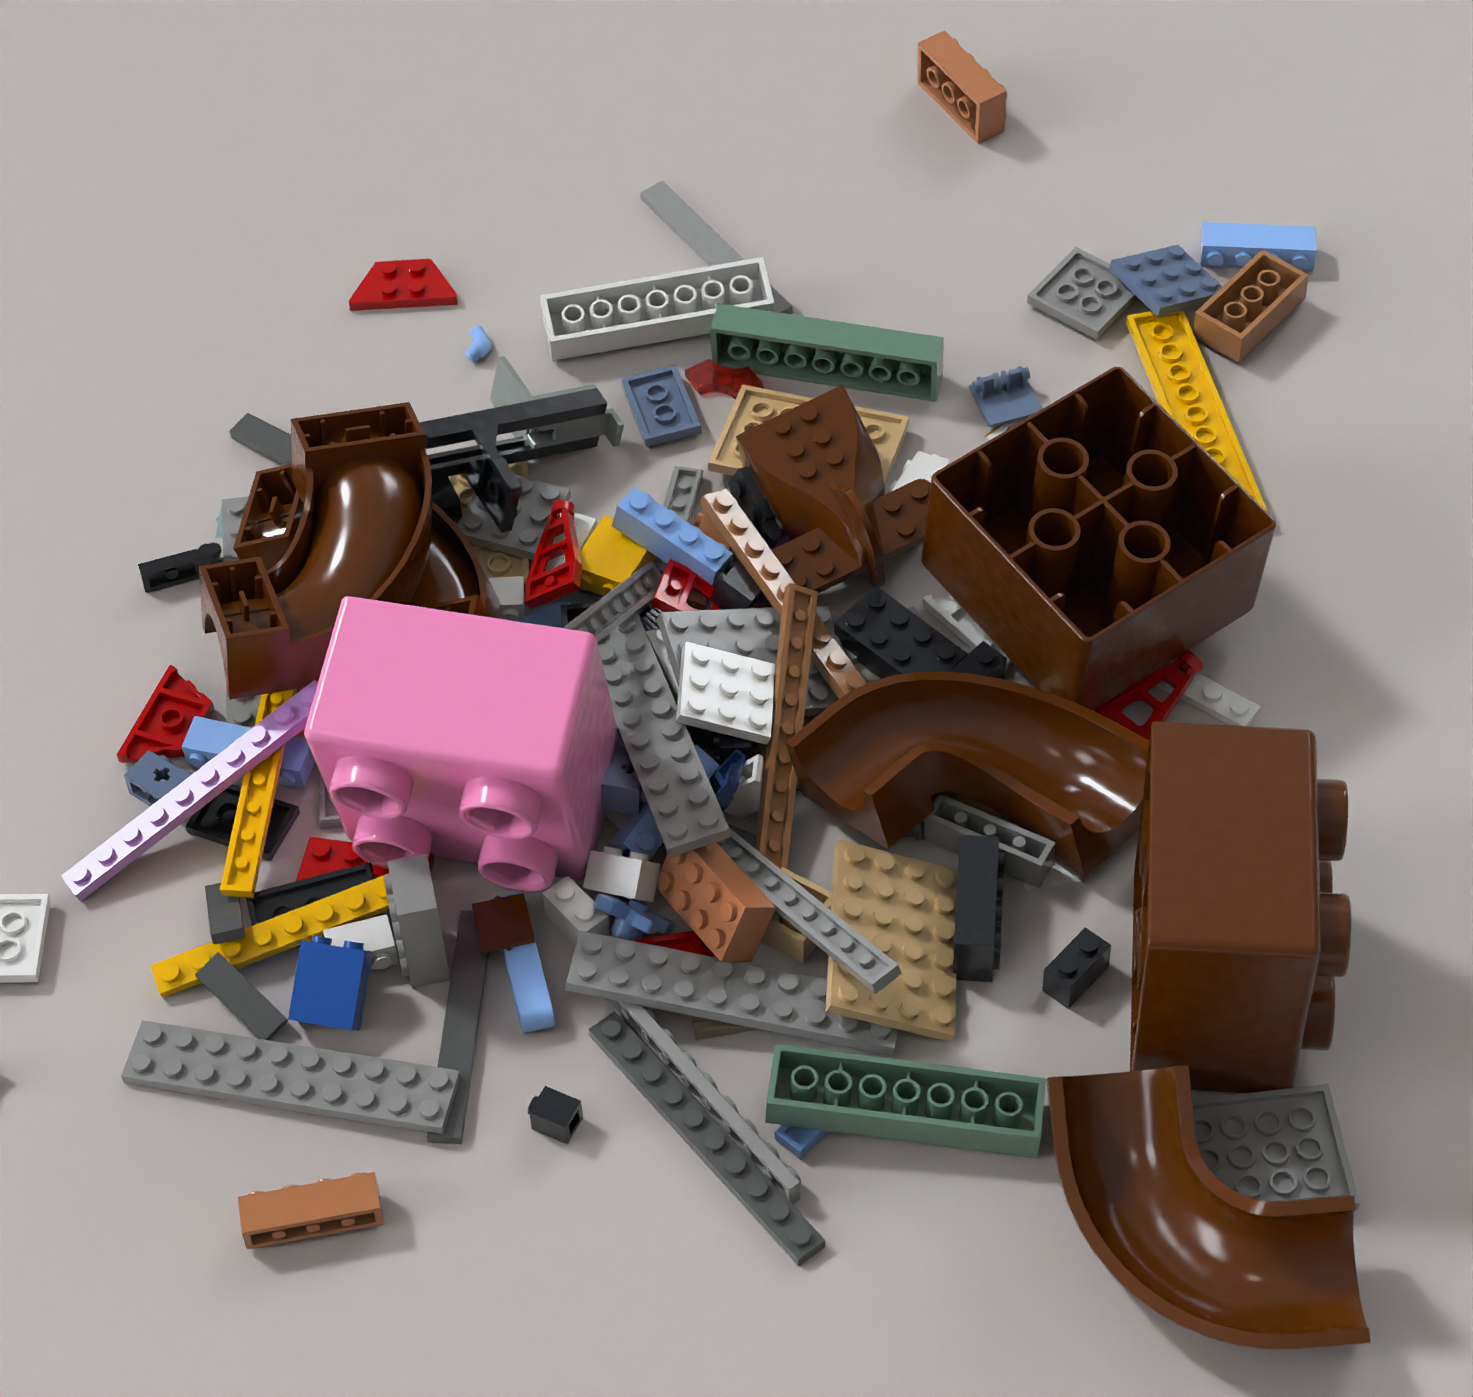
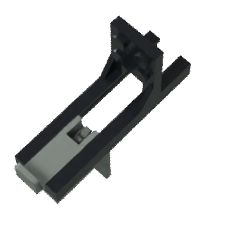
(541, 428)

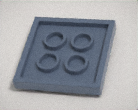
(1166, 279)

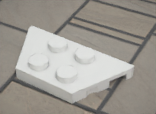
(959, 622)

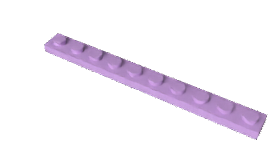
(191, 795)

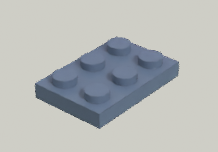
(661, 406)

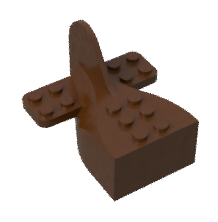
(831, 493)

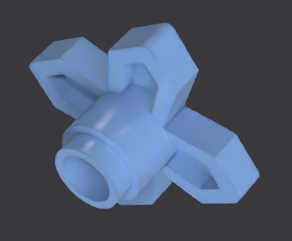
(632, 917)

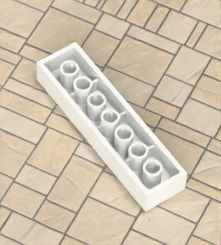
(650, 307)

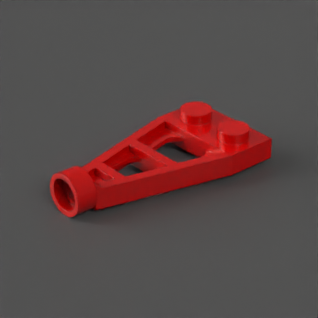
(565, 578)
(675, 587)
(1171, 675)

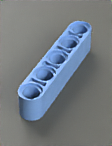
(529, 986)

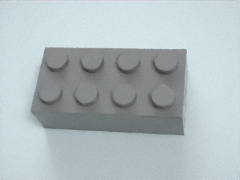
(416, 921)

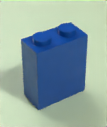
(330, 983)

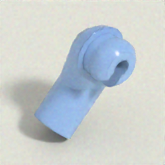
(480, 346)

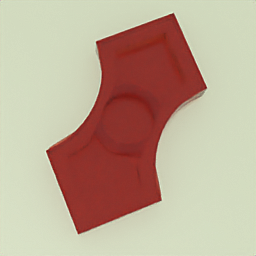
(710, 377)

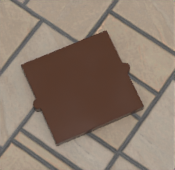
(503, 923)

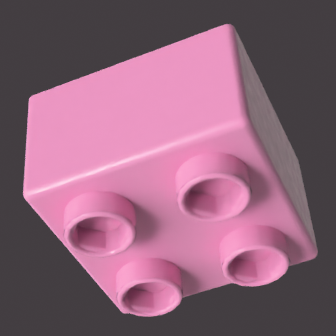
(464, 740)

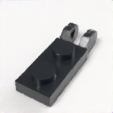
(754, 505)
(178, 567)

